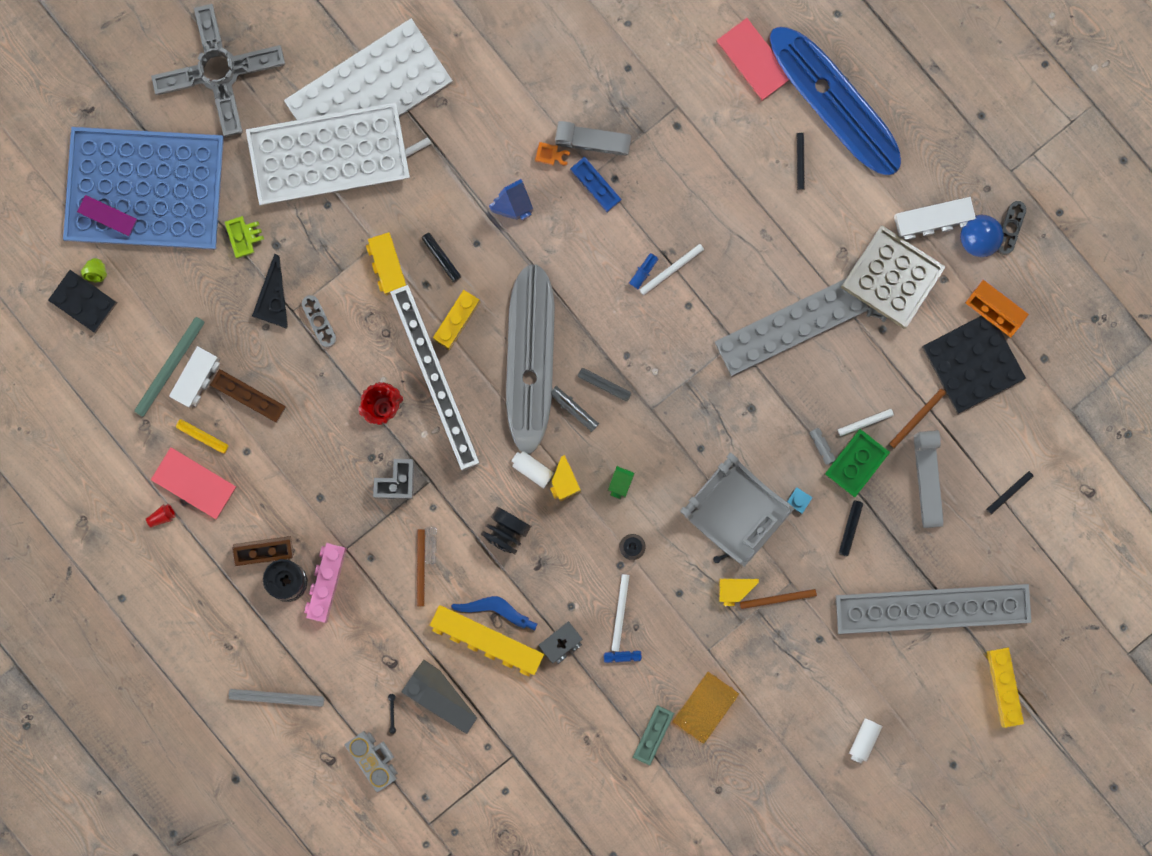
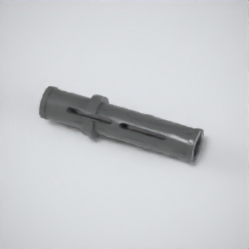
(591, 424)

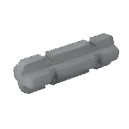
(822, 446)

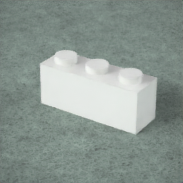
(195, 377)

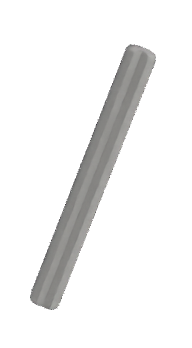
(273, 697)

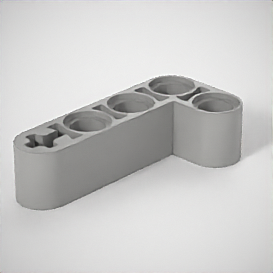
(591, 139)

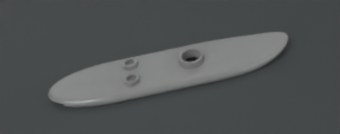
(530, 350)

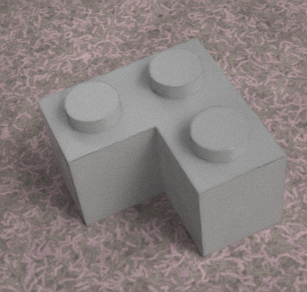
(399, 486)

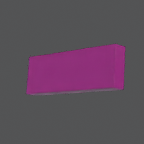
(107, 215)

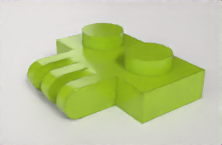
(243, 236)

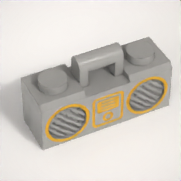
(365, 755)

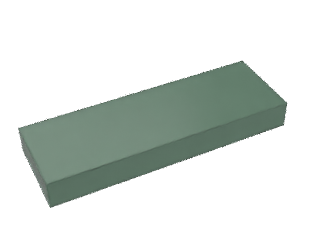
(653, 735)

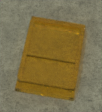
(705, 707)

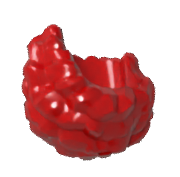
(377, 400)

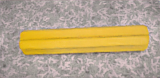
(202, 436)

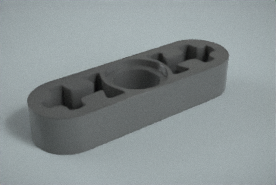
(1010, 212)

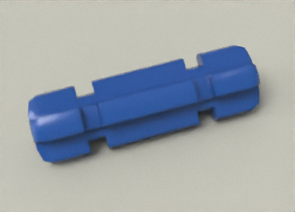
(625, 656)

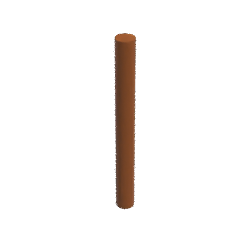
(917, 418)
(420, 567)
(778, 599)

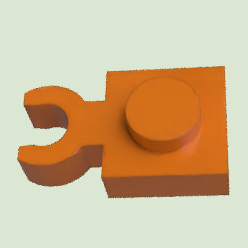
(548, 154)

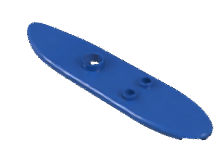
(841, 105)

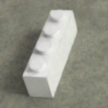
(934, 217)

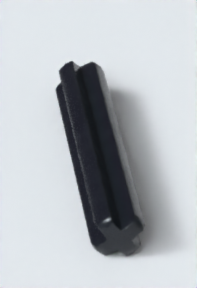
(441, 257)
(851, 527)

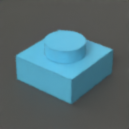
(799, 500)

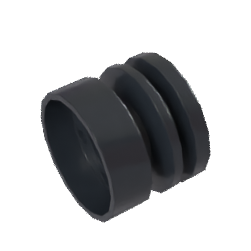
(506, 530)
(281, 570)

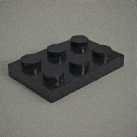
(82, 301)

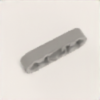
(317, 306)

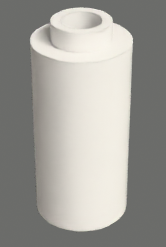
(532, 469)
(865, 740)

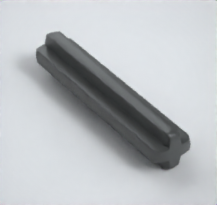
(604, 384)

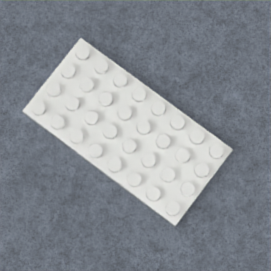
(388, 71)
(327, 153)

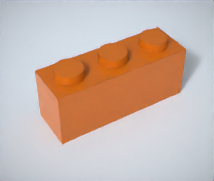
(997, 308)

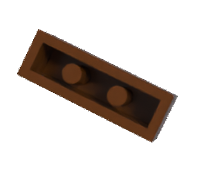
(263, 551)

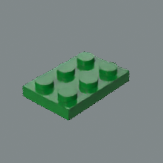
(857, 463)

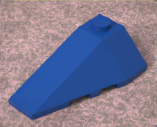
(513, 202)

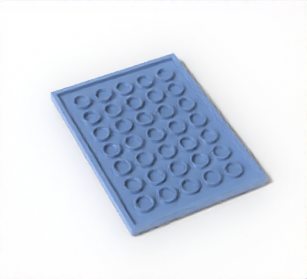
(154, 176)

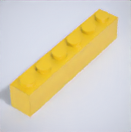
(488, 640)

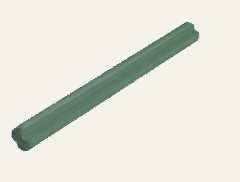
(169, 366)

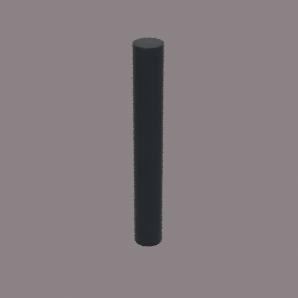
(800, 162)
(1010, 492)

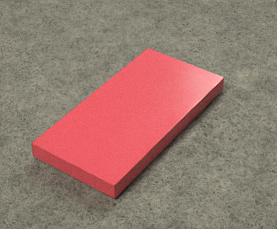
(753, 58)
(193, 483)

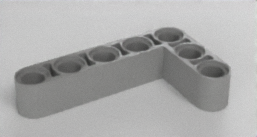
(928, 477)

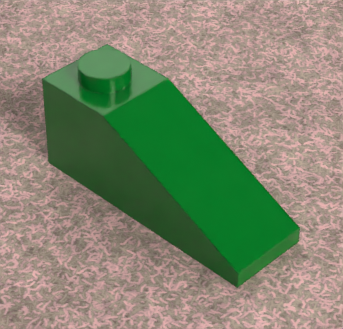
(620, 482)

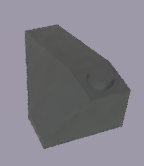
(436, 694)

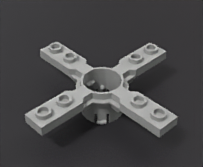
(222, 88)

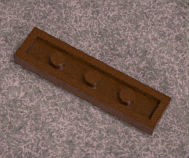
(248, 395)

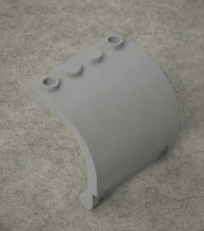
(736, 510)

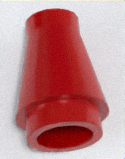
(162, 515)

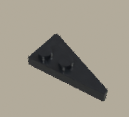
(271, 301)

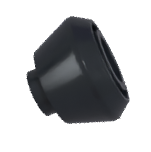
(629, 552)

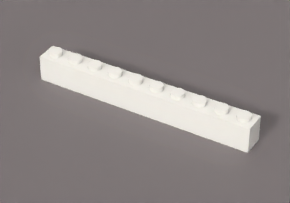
(435, 378)

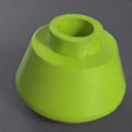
(94, 270)

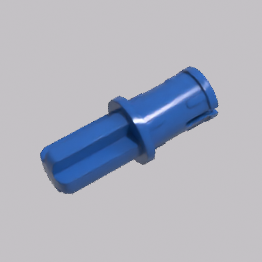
(643, 271)

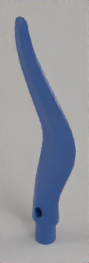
(500, 606)

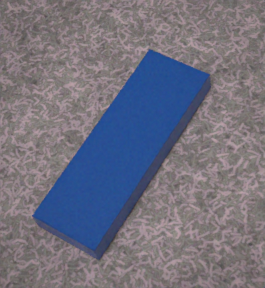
(595, 184)

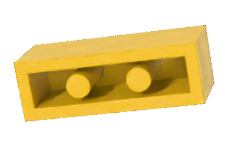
(386, 263)
(456, 319)

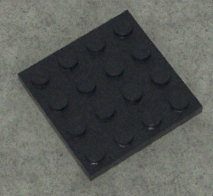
(973, 363)

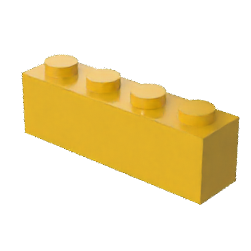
(1005, 687)

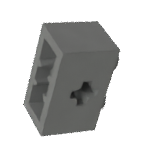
(549, 645)

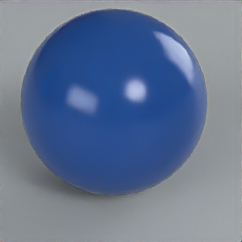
(982, 236)

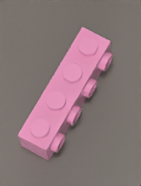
(326, 582)

